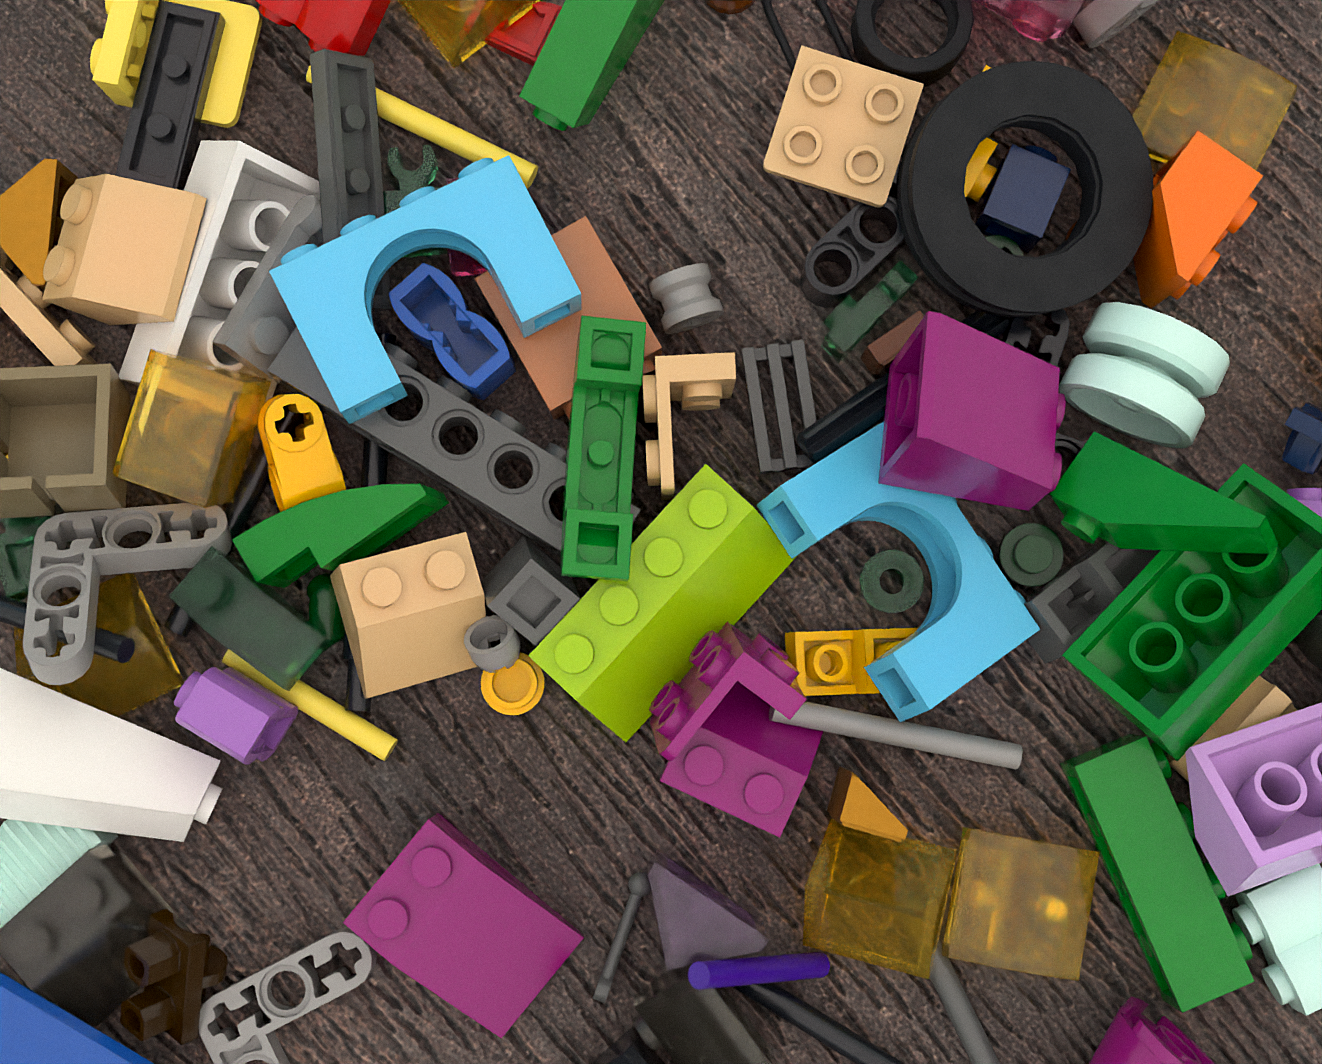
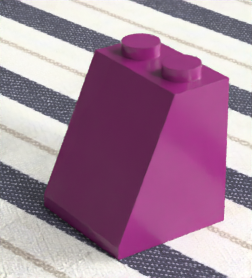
(971, 417)

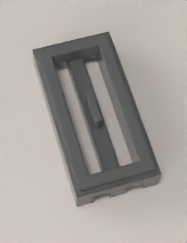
(773, 354)

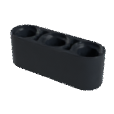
(852, 251)

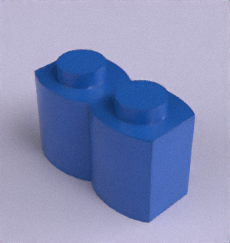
(462, 340)

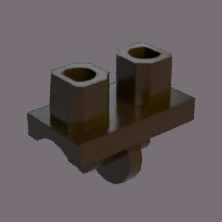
(174, 972)

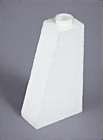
(94, 769)

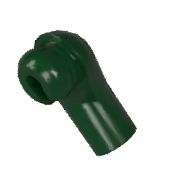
(324, 609)

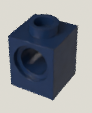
(1022, 195)

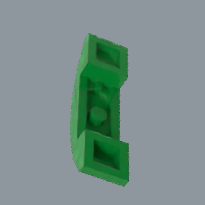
(602, 449)

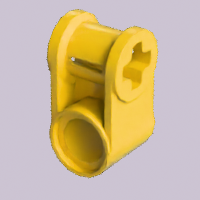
(303, 465)

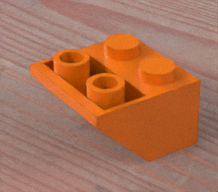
(1195, 203)

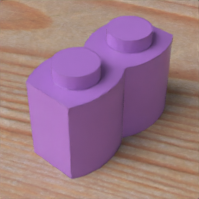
(234, 713)

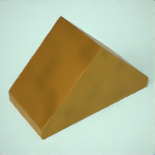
(32, 217)

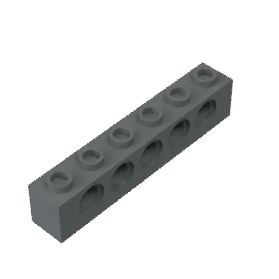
(420, 442)

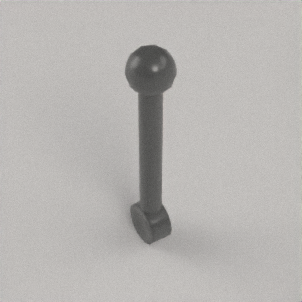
(639, 887)

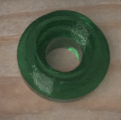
(911, 577)

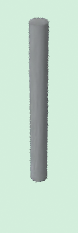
(903, 734)

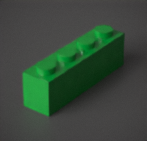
(1158, 871)

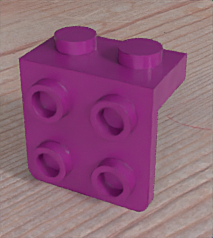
(717, 666)

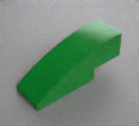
(334, 530)

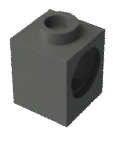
(529, 590)

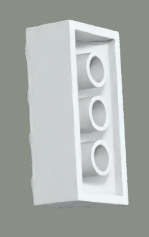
(242, 215)

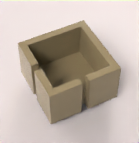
(61, 439)

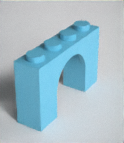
(480, 215)
(973, 607)

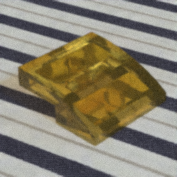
(1213, 93)
(1020, 904)

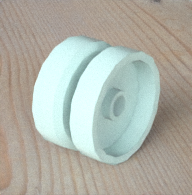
(1144, 374)

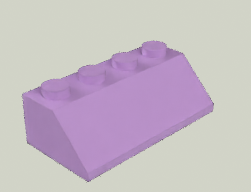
(1259, 799)

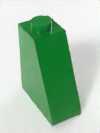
(585, 58)

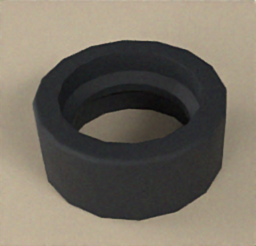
(924, 69)

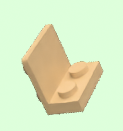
(842, 127)
(695, 381)

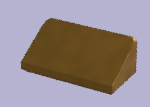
(859, 808)

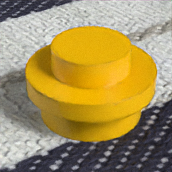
(514, 689)

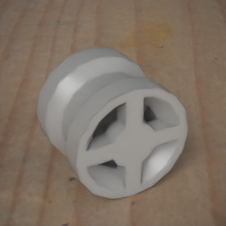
(686, 298)

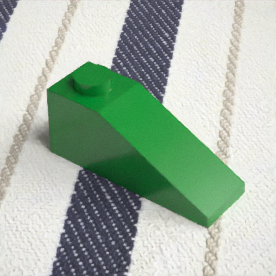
(1151, 507)

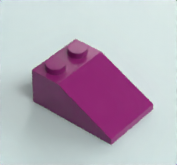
(464, 926)

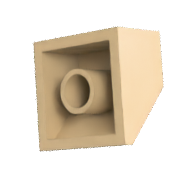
(122, 250)
(410, 612)

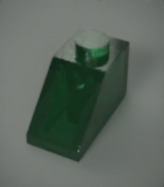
(249, 618)

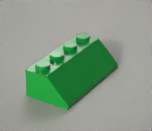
(1205, 622)

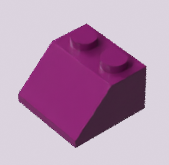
(746, 762)

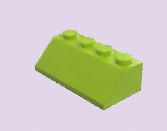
(687, 576)

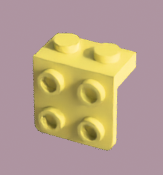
(120, 54)

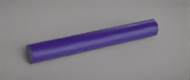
(758, 970)

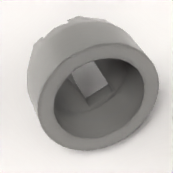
(478, 644)

